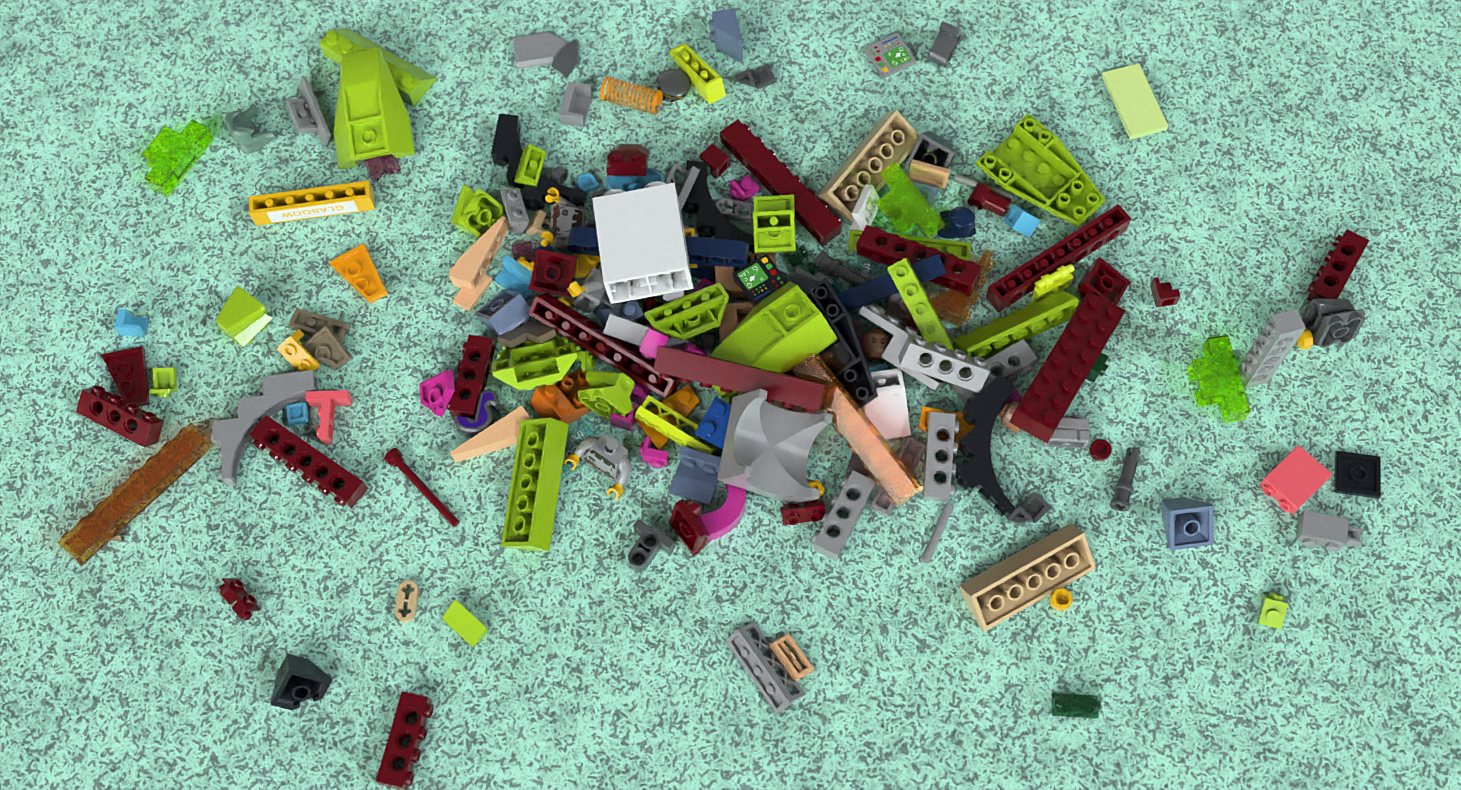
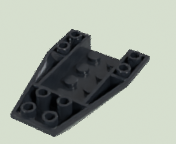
(844, 355)

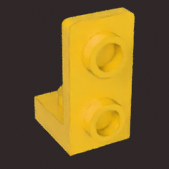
(297, 354)

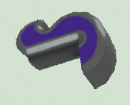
(487, 403)

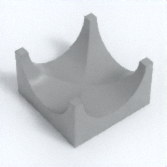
(769, 448)

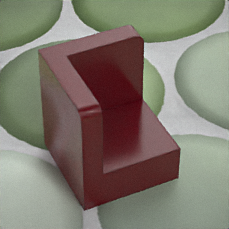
(716, 159)
(1163, 293)

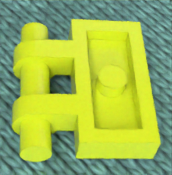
(1054, 282)

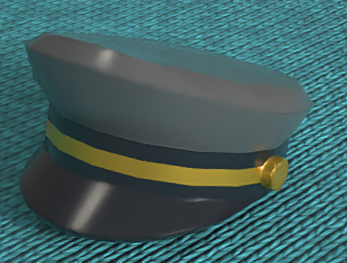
(673, 84)

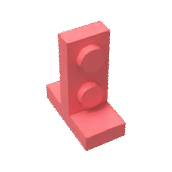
(327, 401)

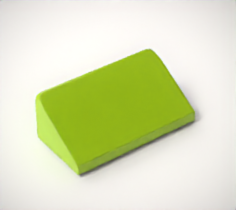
(530, 165)
(464, 623)

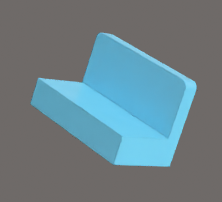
(515, 277)

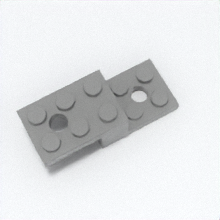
(896, 327)

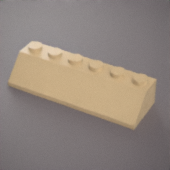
(887, 142)
(1028, 576)

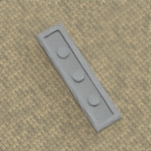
(634, 331)
(910, 455)

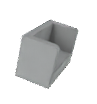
(576, 104)

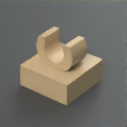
(536, 223)

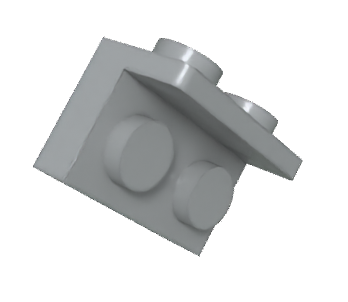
(515, 209)

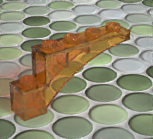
(954, 306)

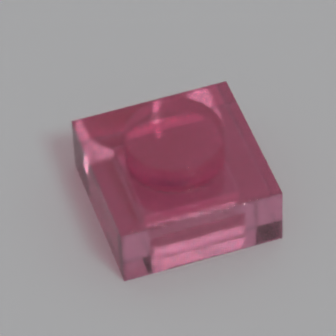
(523, 249)

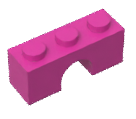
(654, 338)

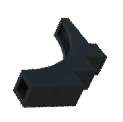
(508, 150)
(710, 219)
(976, 444)

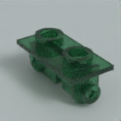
(800, 258)
(1075, 705)

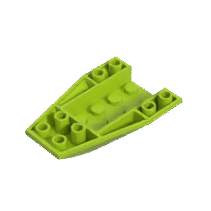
(369, 111)
(1042, 172)
(777, 333)

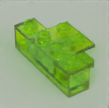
(174, 154)
(906, 203)
(1219, 380)

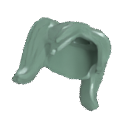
(245, 131)

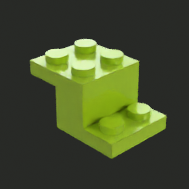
(774, 224)

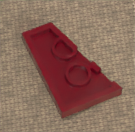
(129, 374)

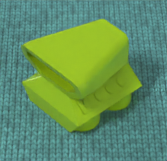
(476, 211)
(242, 317)
(607, 393)

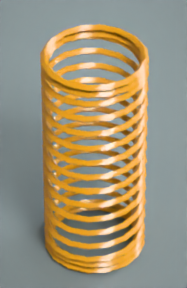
(657, 96)

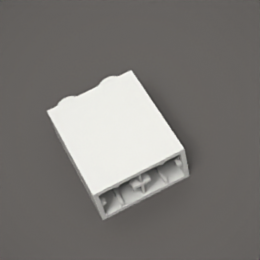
(642, 242)

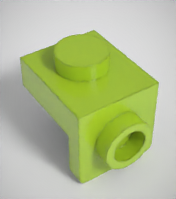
(587, 359)
(164, 381)
(1272, 610)

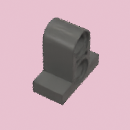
(945, 44)
(640, 549)

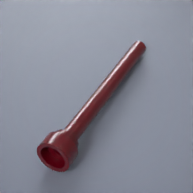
(395, 458)

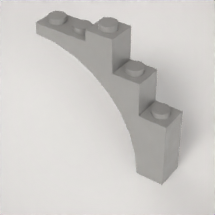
(233, 434)

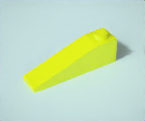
(702, 76)

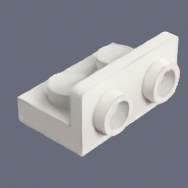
(865, 208)

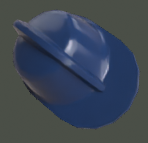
(959, 223)

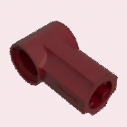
(984, 198)

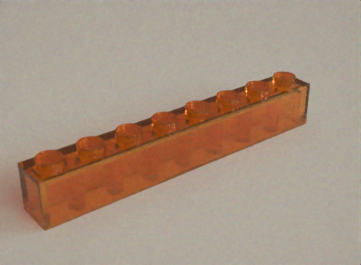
(861, 434)
(135, 494)

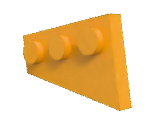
(360, 271)

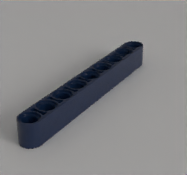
(700, 250)

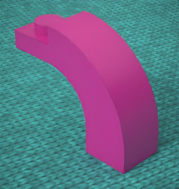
(728, 516)

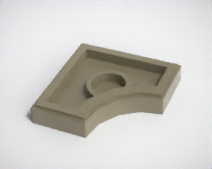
(328, 348)

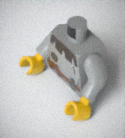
(563, 218)
(589, 293)
(605, 456)

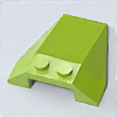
(535, 363)

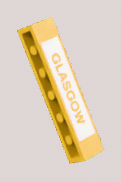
(311, 203)

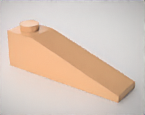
(479, 256)
(495, 437)

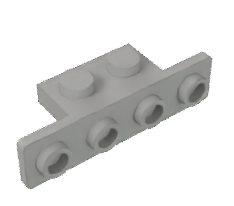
(307, 114)

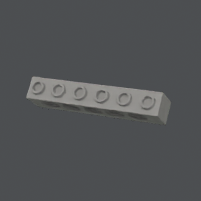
(1271, 348)

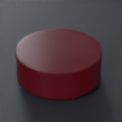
(1100, 450)

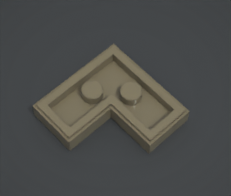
(528, 331)

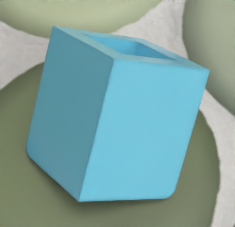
(1021, 220)
(129, 325)

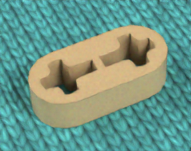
(402, 600)

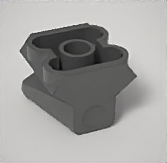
(1333, 321)

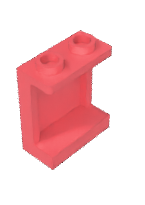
(1295, 480)

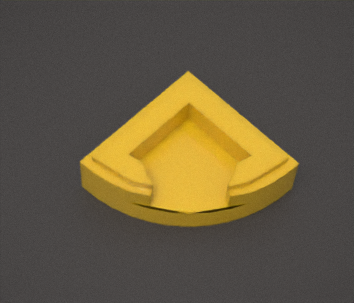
(522, 260)

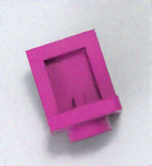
(655, 457)

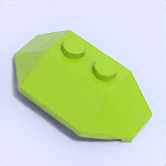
(691, 313)

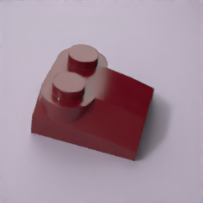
(628, 160)
(553, 273)
(1103, 281)
(689, 526)

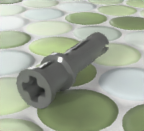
(836, 268)
(1124, 487)

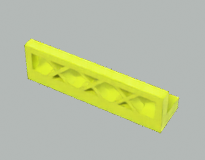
(668, 430)

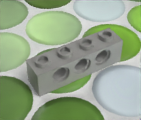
(1018, 353)
(971, 379)
(938, 423)
(855, 484)

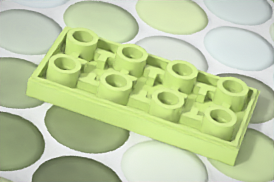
(1134, 101)

